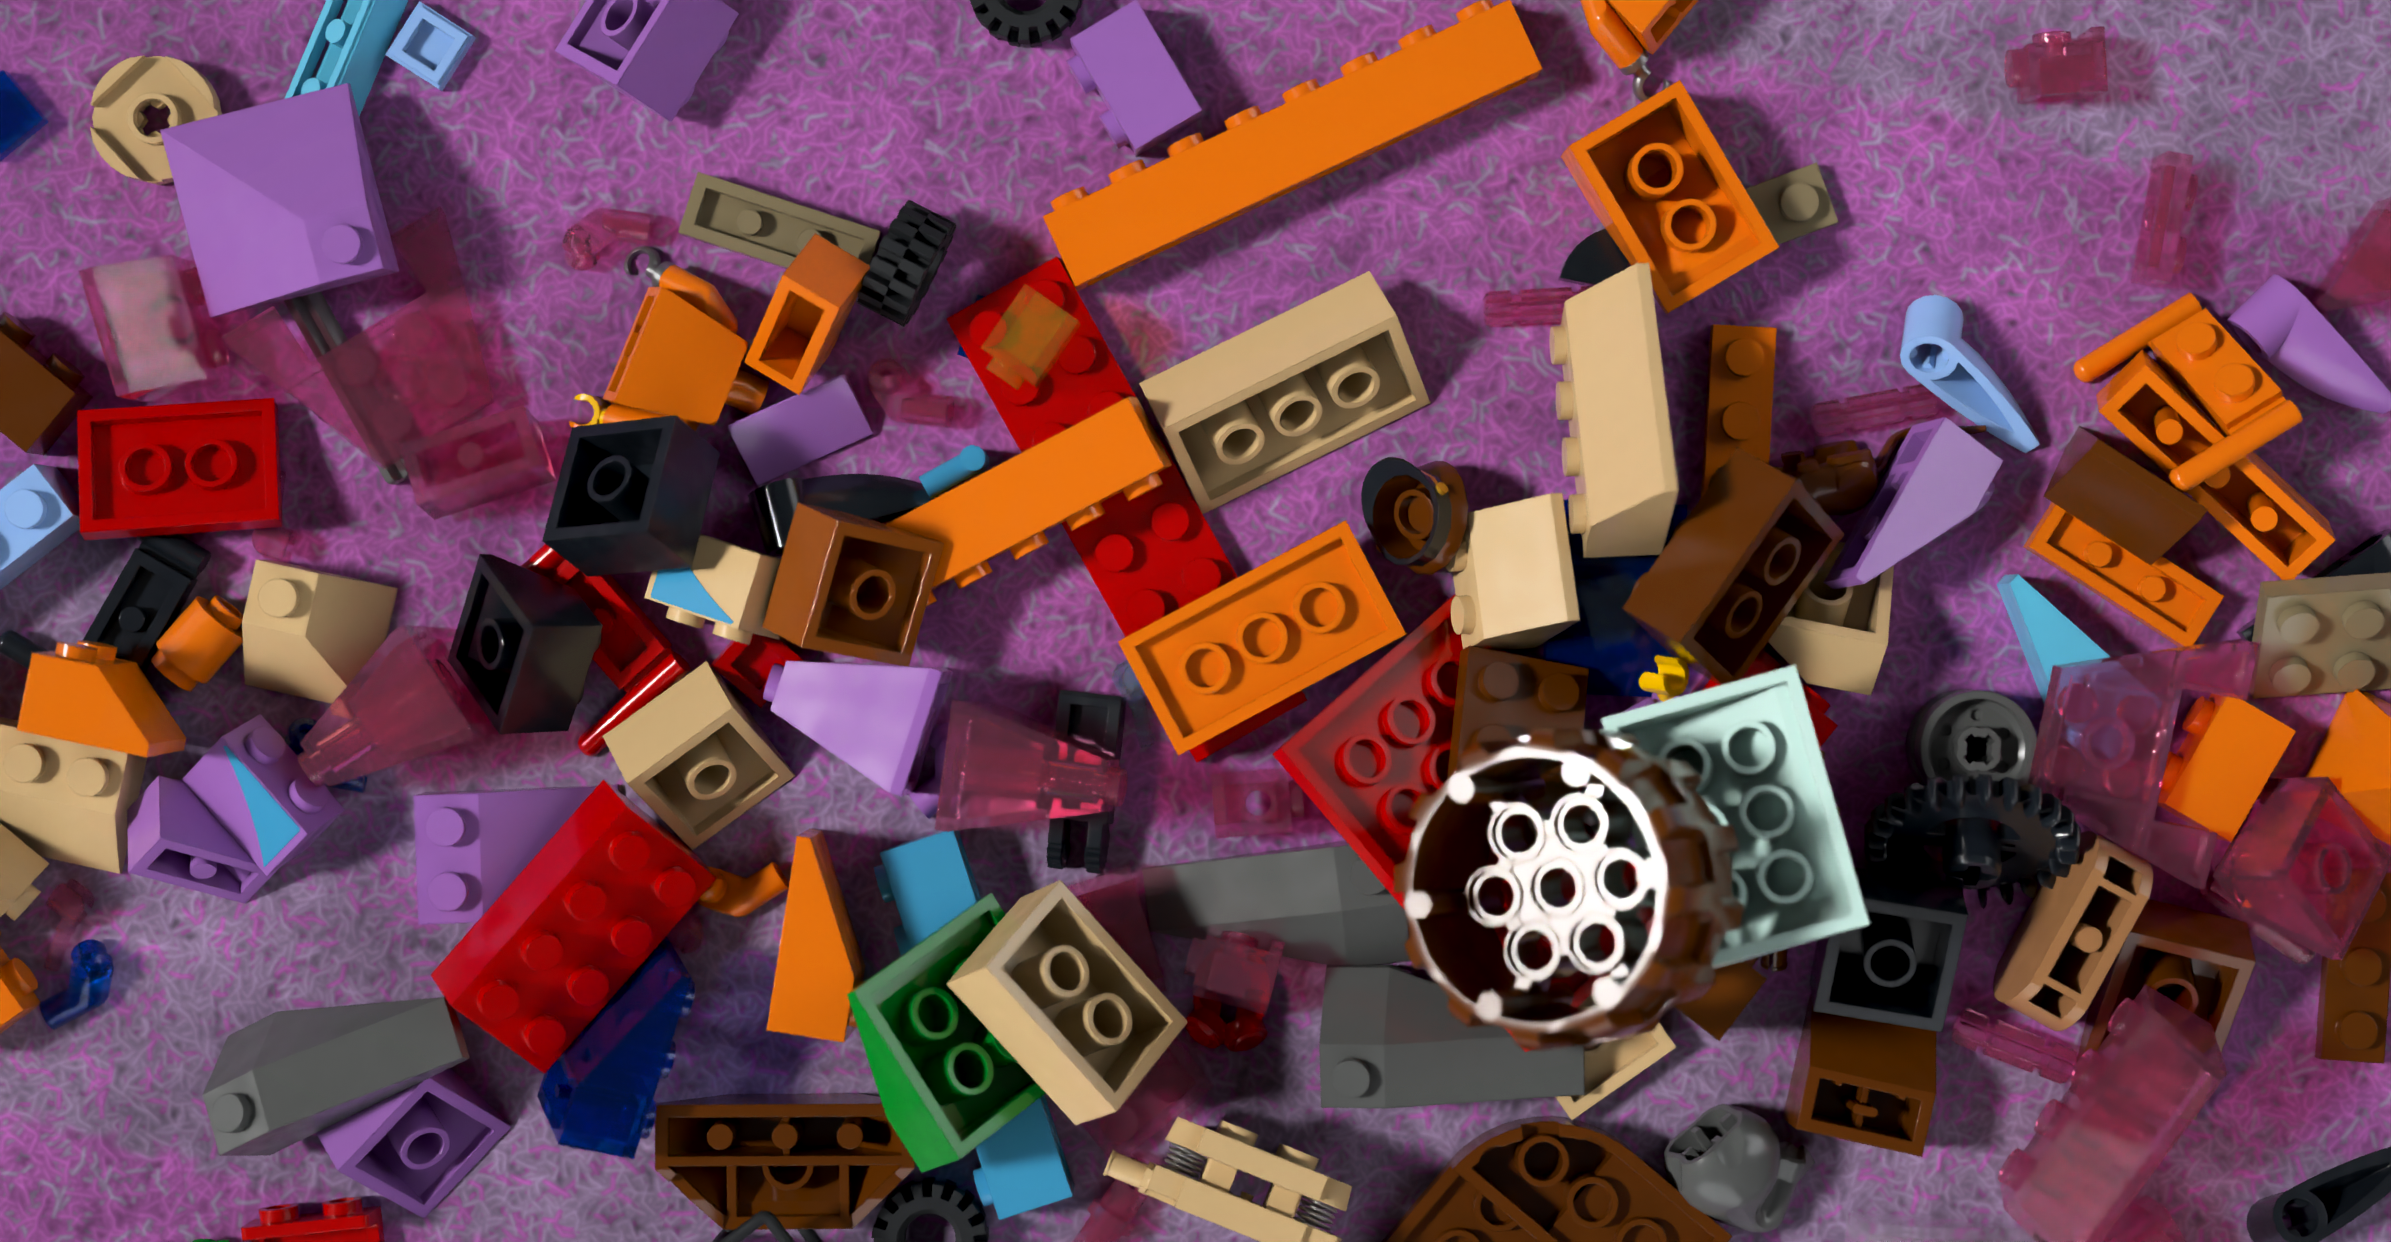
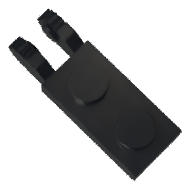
(1100, 724)

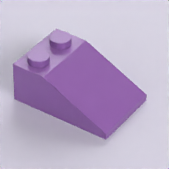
(479, 843)

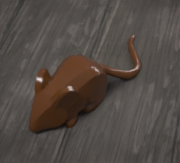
(1841, 474)

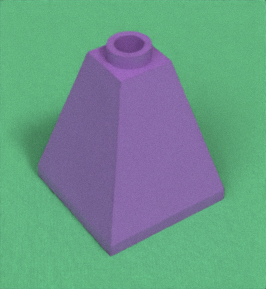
(864, 713)

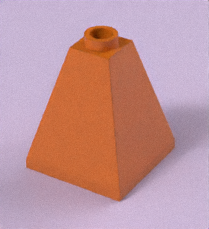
(2359, 759)

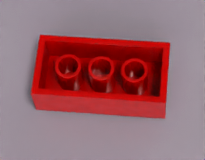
(572, 927)

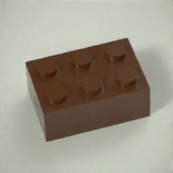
(1734, 568)

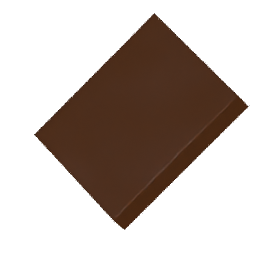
(2121, 498)

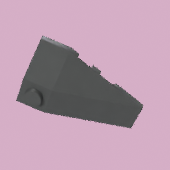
(1307, 896)
(1399, 1046)
(323, 1066)

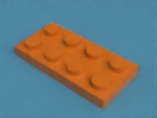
(1262, 637)

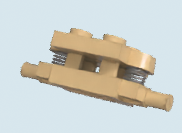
(1231, 1149)

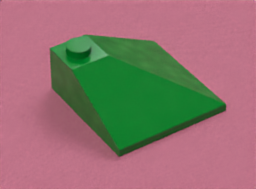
(931, 1058)

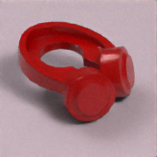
(1211, 1031)

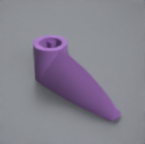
(2302, 344)

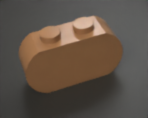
(2073, 934)

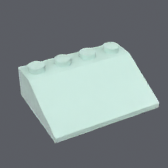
(1771, 785)

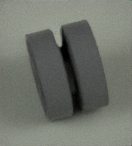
(1943, 723)

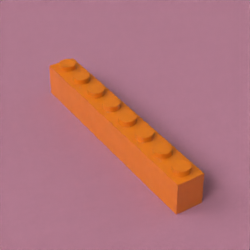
(1292, 143)

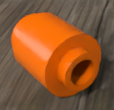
(199, 642)

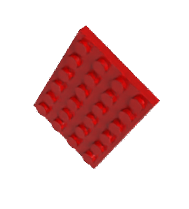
(1387, 744)

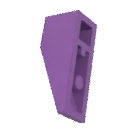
(1927, 490)

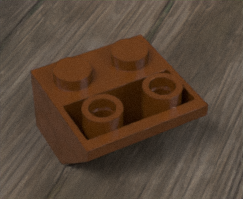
(1863, 1081)

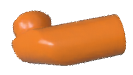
(742, 895)

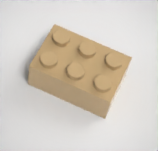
(1067, 1003)

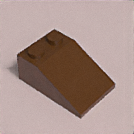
(2185, 956)

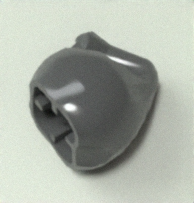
(1736, 1168)

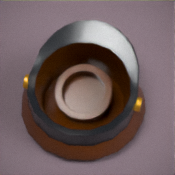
(1415, 512)

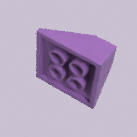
(279, 200)

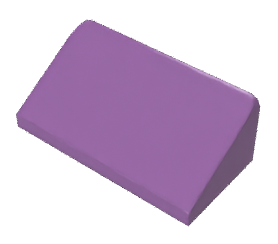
(800, 429)

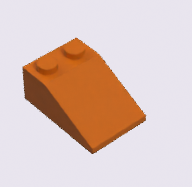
(1669, 196)
(817, 950)

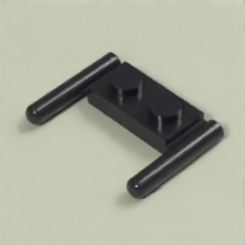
(140, 603)

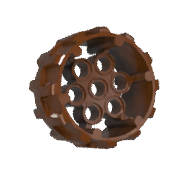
(1458, 899)

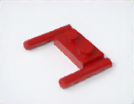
(630, 647)

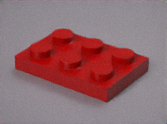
(179, 469)

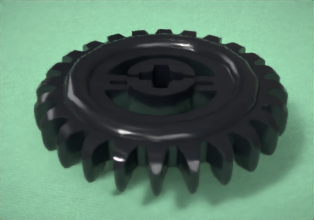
(1956, 835)

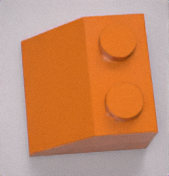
(96, 701)

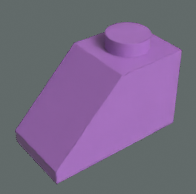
(186, 846)

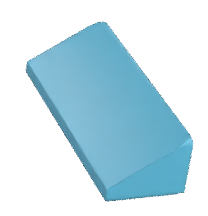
(354, 49)

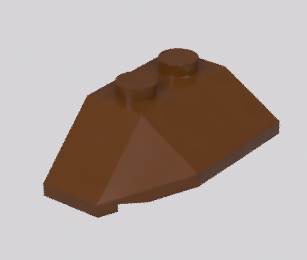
(795, 1155)

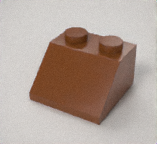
(852, 586)

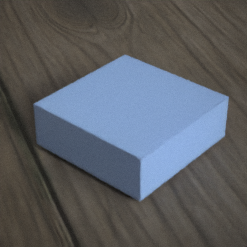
(430, 46)

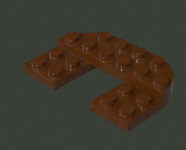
(1551, 1185)

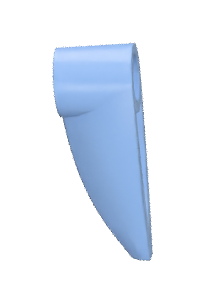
(1958, 373)

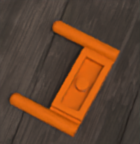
(2213, 373)

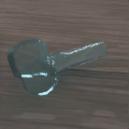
(1129, 687)

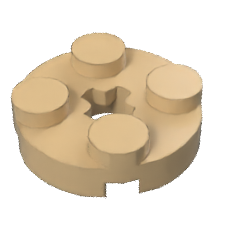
(120, 117)

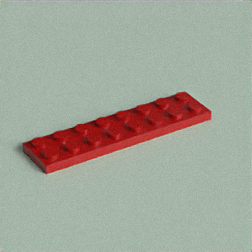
(1144, 551)

